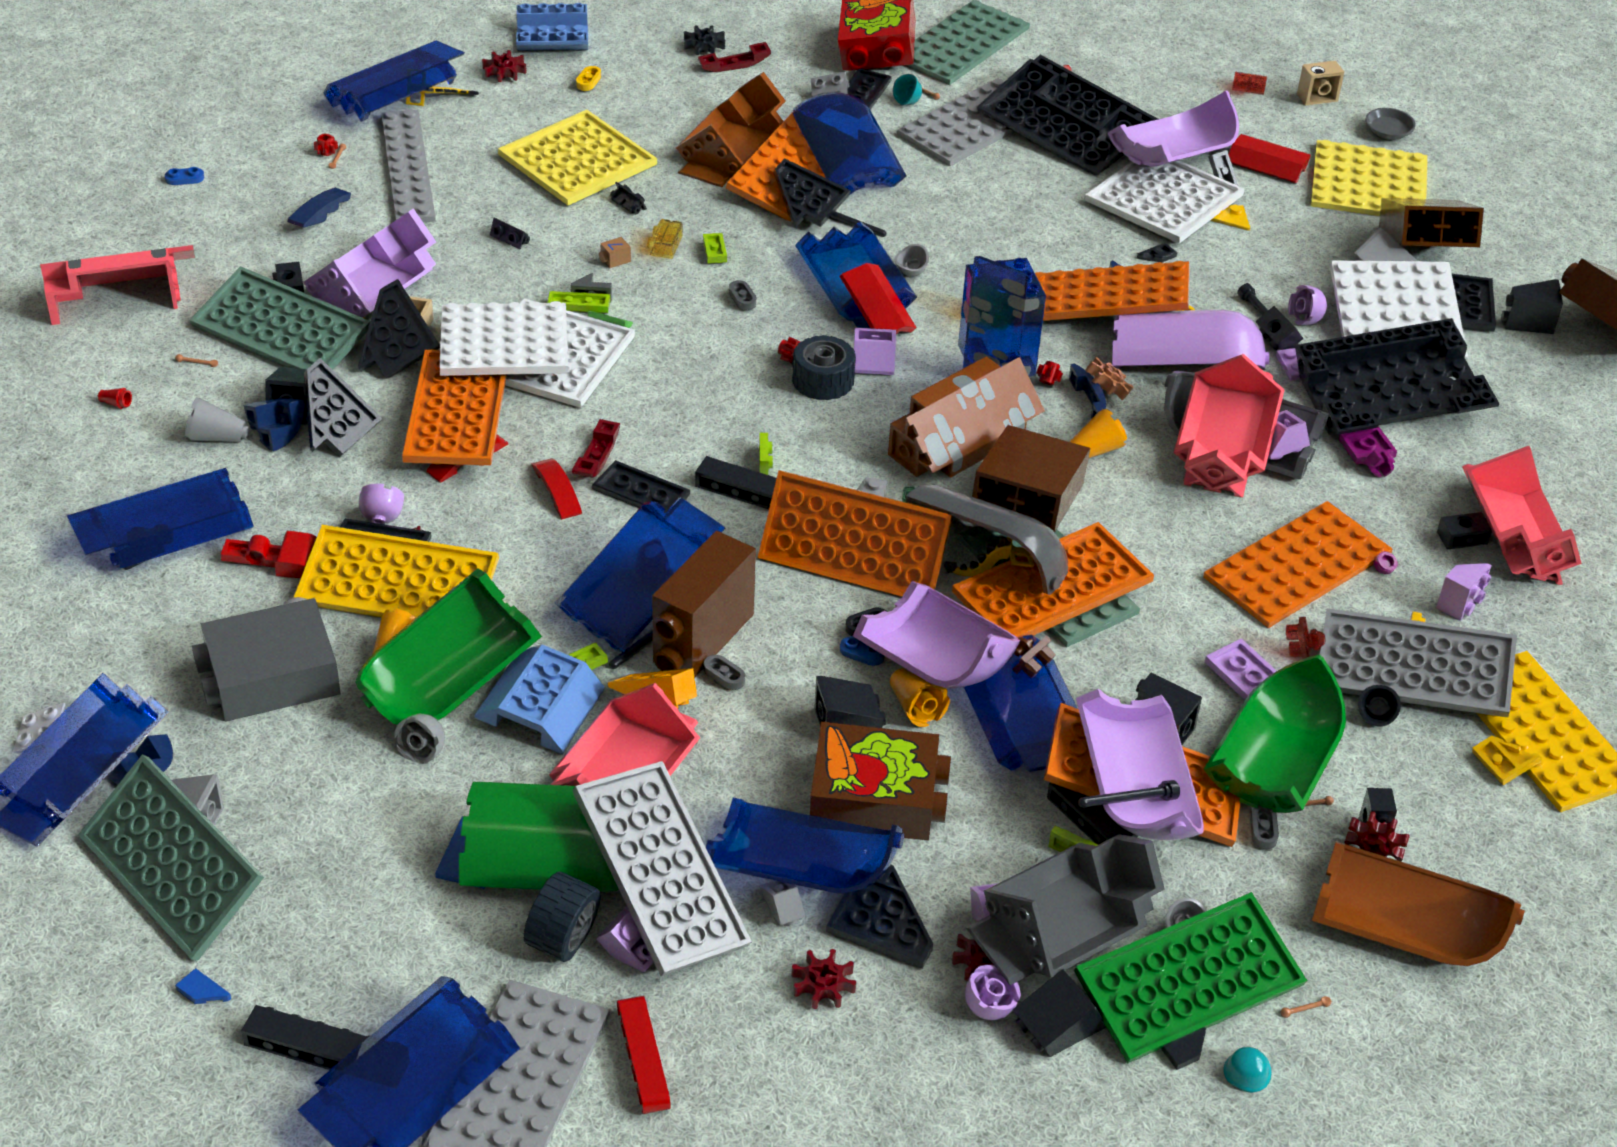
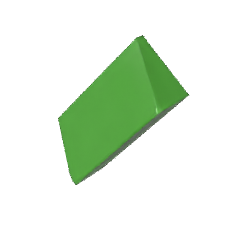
(625, 323)

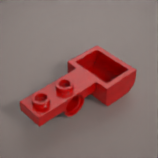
(287, 559)

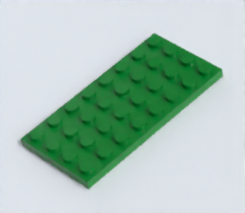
(1189, 976)

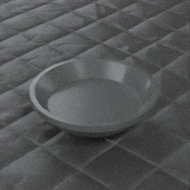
(1390, 123)

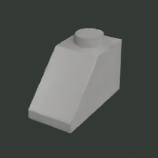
(783, 902)

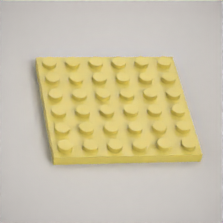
(577, 157)
(1359, 176)

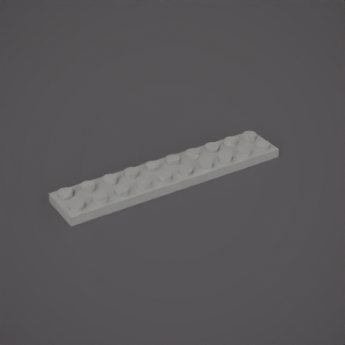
(408, 164)

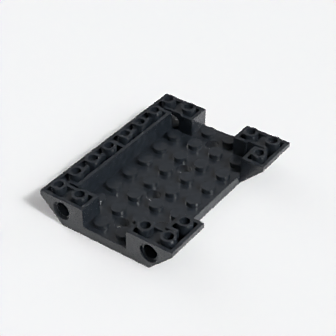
(1389, 364)

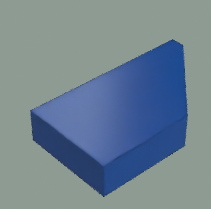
(200, 988)

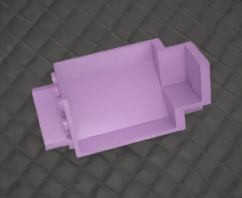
(388, 255)

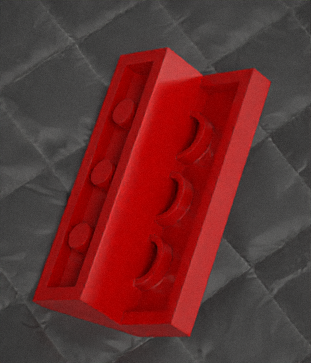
(1268, 158)
(877, 299)

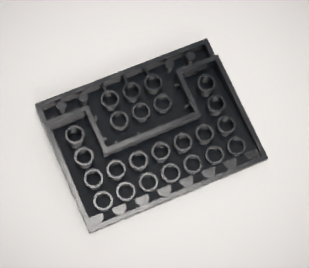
(1063, 113)

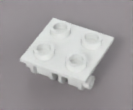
(35, 724)

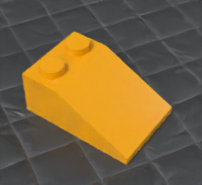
(676, 684)

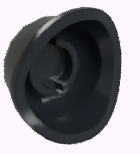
(1379, 705)

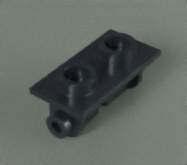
(623, 193)
(508, 233)

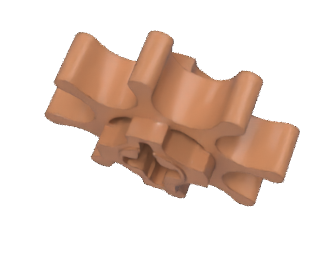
(1109, 378)

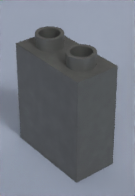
(267, 660)

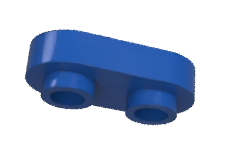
(184, 176)
(859, 651)

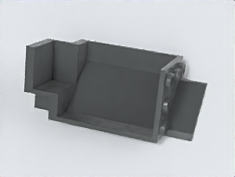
(1068, 907)

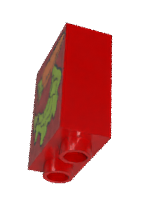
(876, 33)

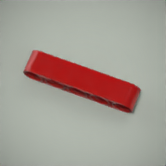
(644, 1054)

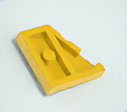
(1233, 216)
(1504, 759)

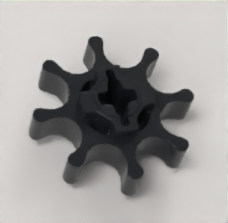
(704, 40)

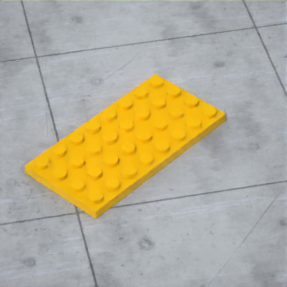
(384, 572)
(1543, 720)

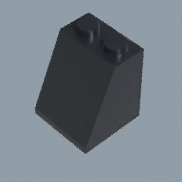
(1533, 307)
(287, 384)
(847, 703)
(1183, 703)
(1058, 1015)

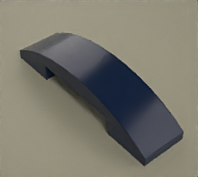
(1081, 381)

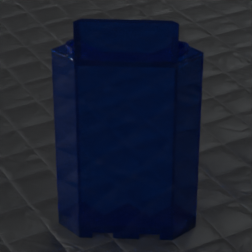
(393, 79)
(842, 252)
(163, 519)
(618, 585)
(1020, 712)
(74, 757)
(409, 1071)

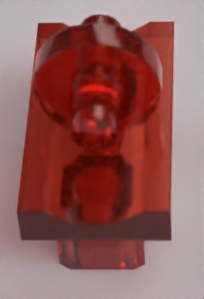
(1249, 82)
(1307, 640)

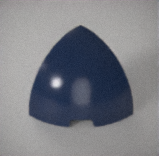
(275, 420)
(155, 747)

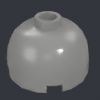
(418, 732)

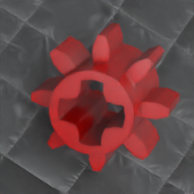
(325, 145)
(787, 348)
(1049, 373)

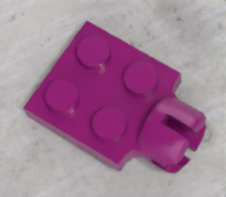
(1370, 448)

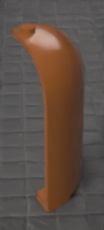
(1414, 908)

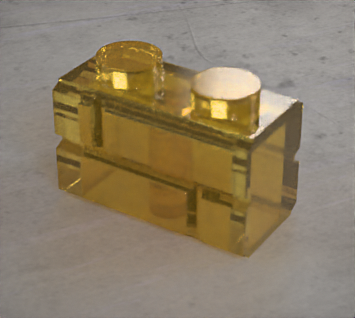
(665, 238)

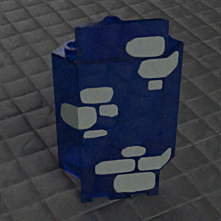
(1001, 313)

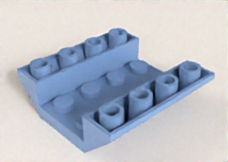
(552, 27)
(545, 694)

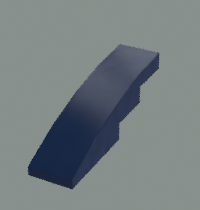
(318, 207)

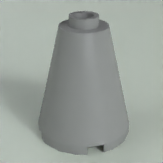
(214, 424)

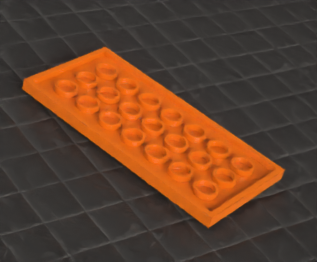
(756, 177)
(1115, 290)
(453, 416)
(853, 535)
(1296, 564)
(1014, 594)
(1072, 768)

